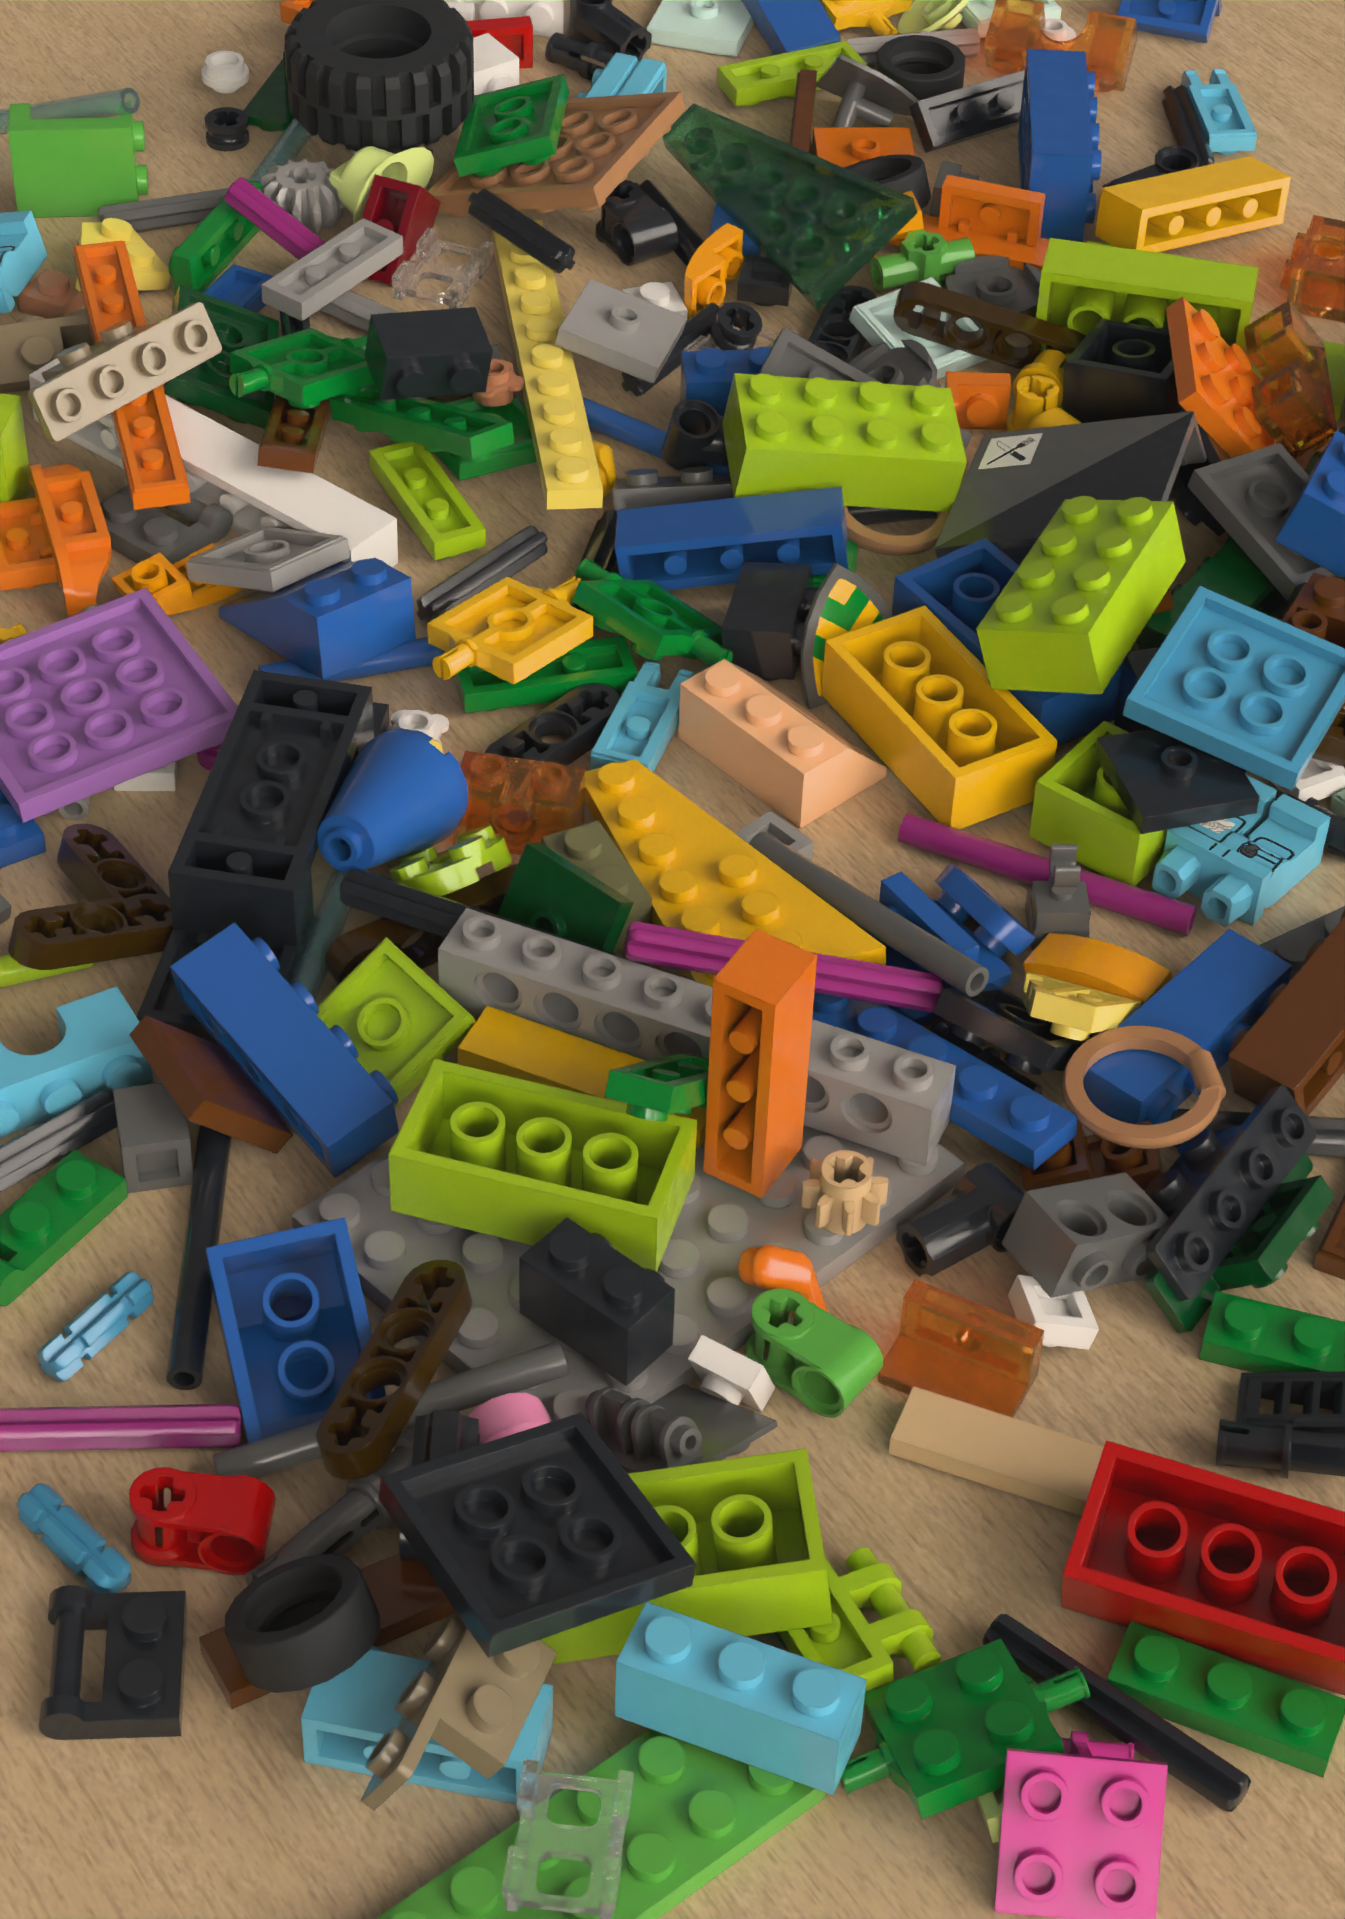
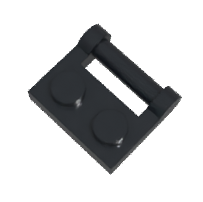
(140, 1670)

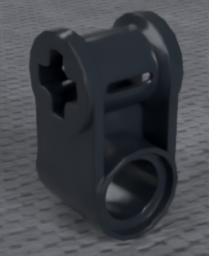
(635, 225)

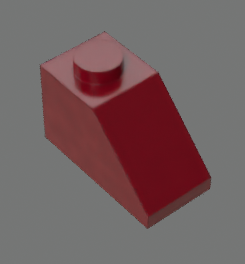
(404, 210)

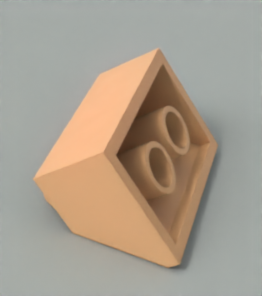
(771, 743)

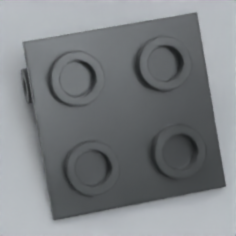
(674, 1430)

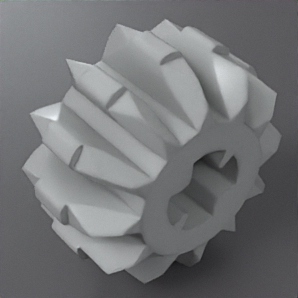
(304, 193)

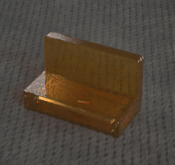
(962, 1351)

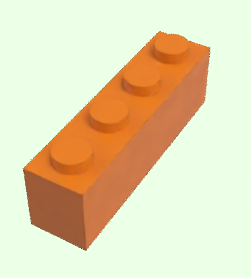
(758, 1062)

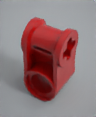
(208, 1523)

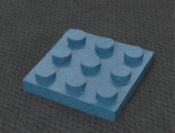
(1242, 688)

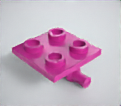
(1080, 1832)

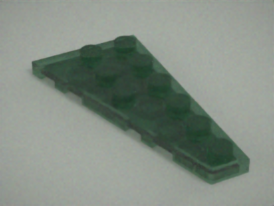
(794, 206)

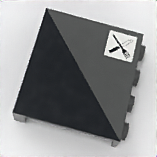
(1028, 473)

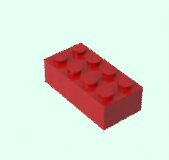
(1213, 1565)

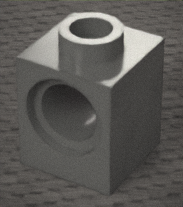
(152, 1138)

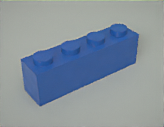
(712, 538)
(1205, 1002)
(287, 1048)

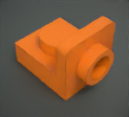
(980, 398)

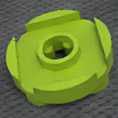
(454, 867)

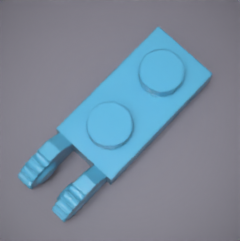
(1221, 112)
(641, 720)

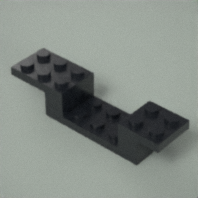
(259, 824)

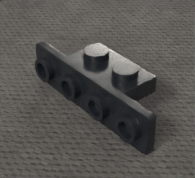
(1222, 1187)

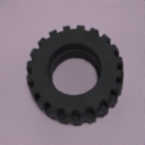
(379, 71)

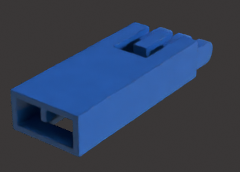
(792, 24)

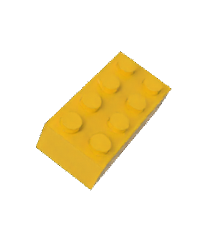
(936, 718)

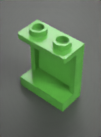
(75, 163)

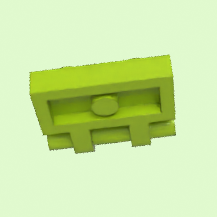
(863, 1647)

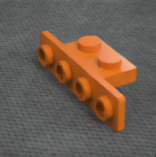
(993, 218)

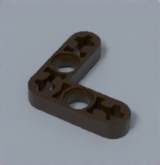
(130, 918)

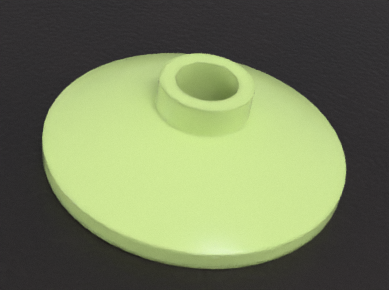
(931, 16)

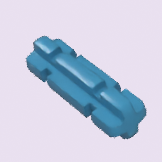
(95, 1326)
(73, 1540)

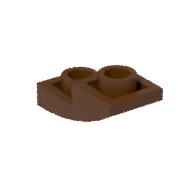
(1093, 1158)

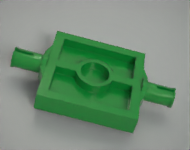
(302, 367)
(648, 616)
(950, 1726)

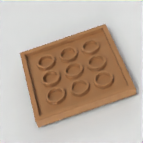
(594, 153)

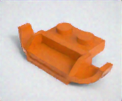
(56, 536)

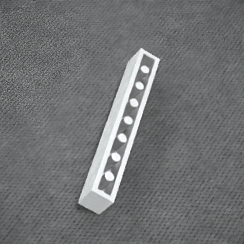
(225, 472)

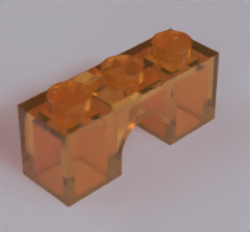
(1021, 25)
(1296, 392)

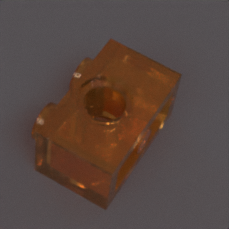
(1318, 270)
(521, 798)

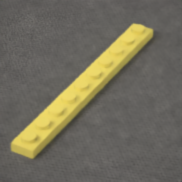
(551, 382)

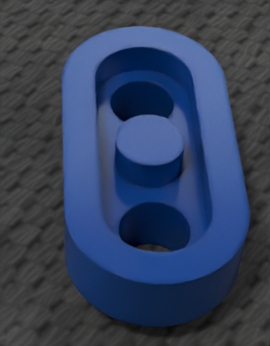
(997, 927)

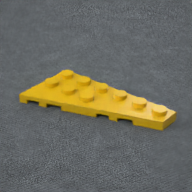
(708, 875)

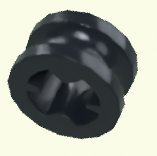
(227, 129)
(739, 316)

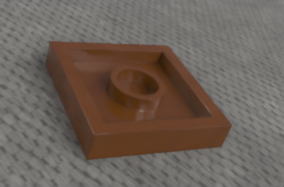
(209, 1085)

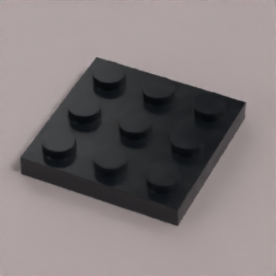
(535, 1533)

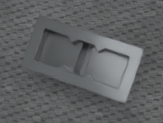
(1085, 1234)

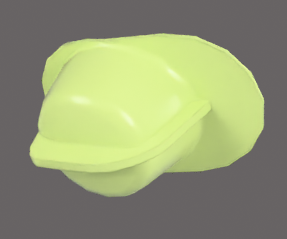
(356, 176)

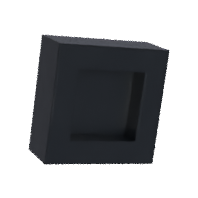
(763, 283)

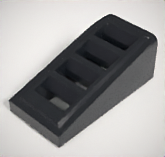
(1308, 1389)

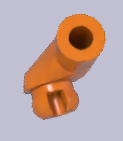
(780, 1268)

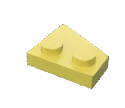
(147, 267)
(1074, 1008)

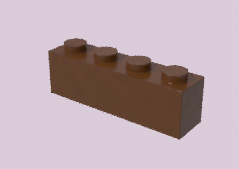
(1300, 1033)

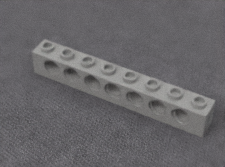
(854, 1082)

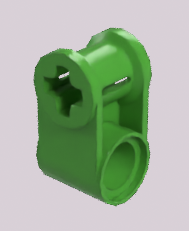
(815, 1357)

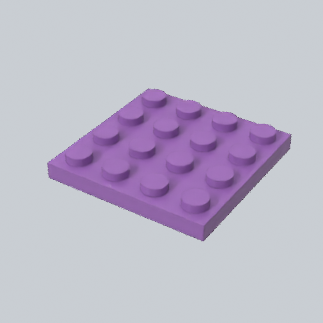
(102, 704)

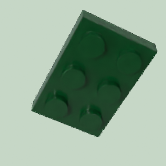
(209, 381)

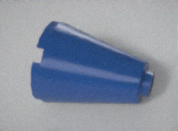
(393, 802)

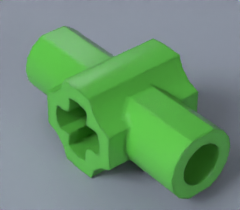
(919, 258)

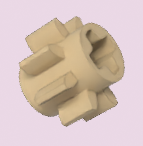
(844, 1192)

